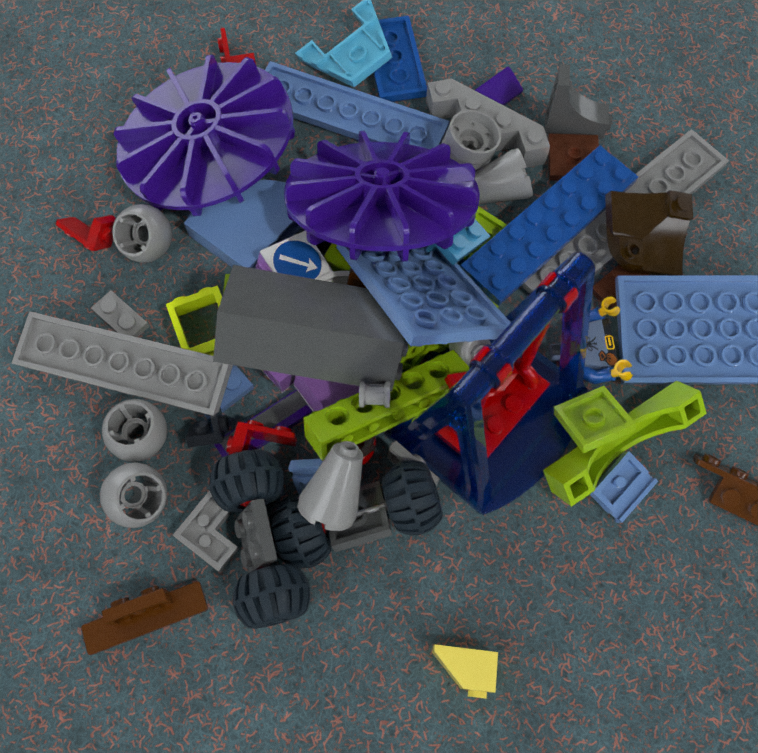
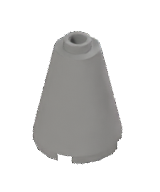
(504, 179)
(334, 489)

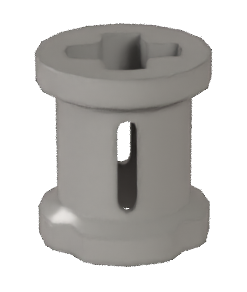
(374, 394)

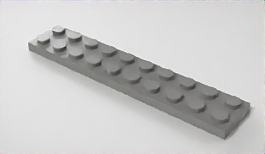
(679, 168)

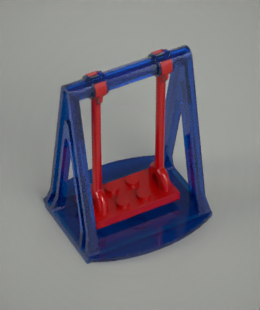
(501, 443)

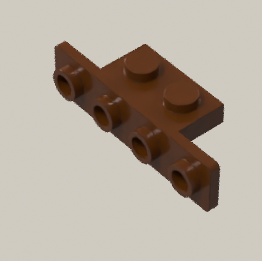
(734, 489)
(142, 615)

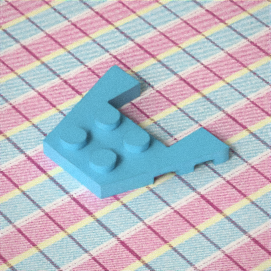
(354, 56)

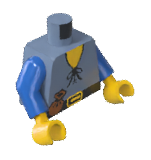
(601, 356)

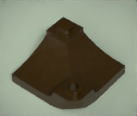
(648, 230)

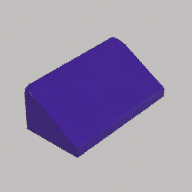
(501, 87)

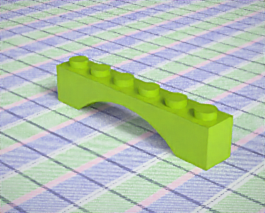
(668, 410)

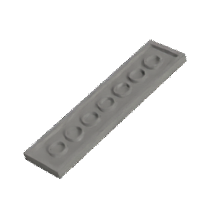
(122, 363)

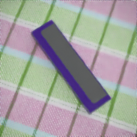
(285, 412)

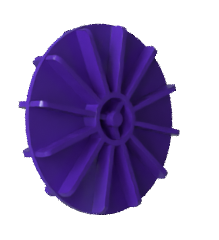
(204, 135)
(381, 196)

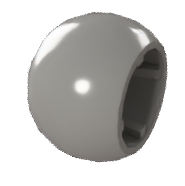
(142, 233)
(125, 418)
(122, 478)

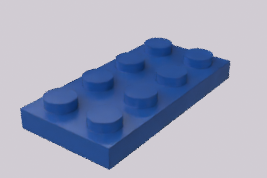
(403, 74)

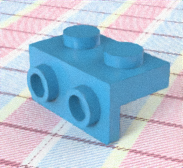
(463, 243)

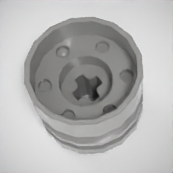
(472, 138)

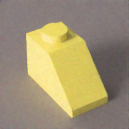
(469, 668)

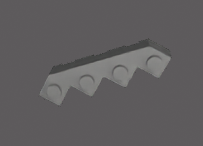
(449, 97)

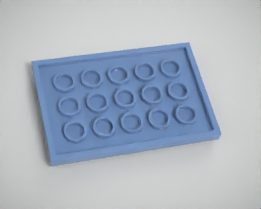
(428, 297)
(688, 328)

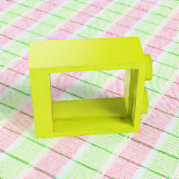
(190, 303)

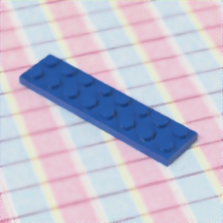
(547, 225)

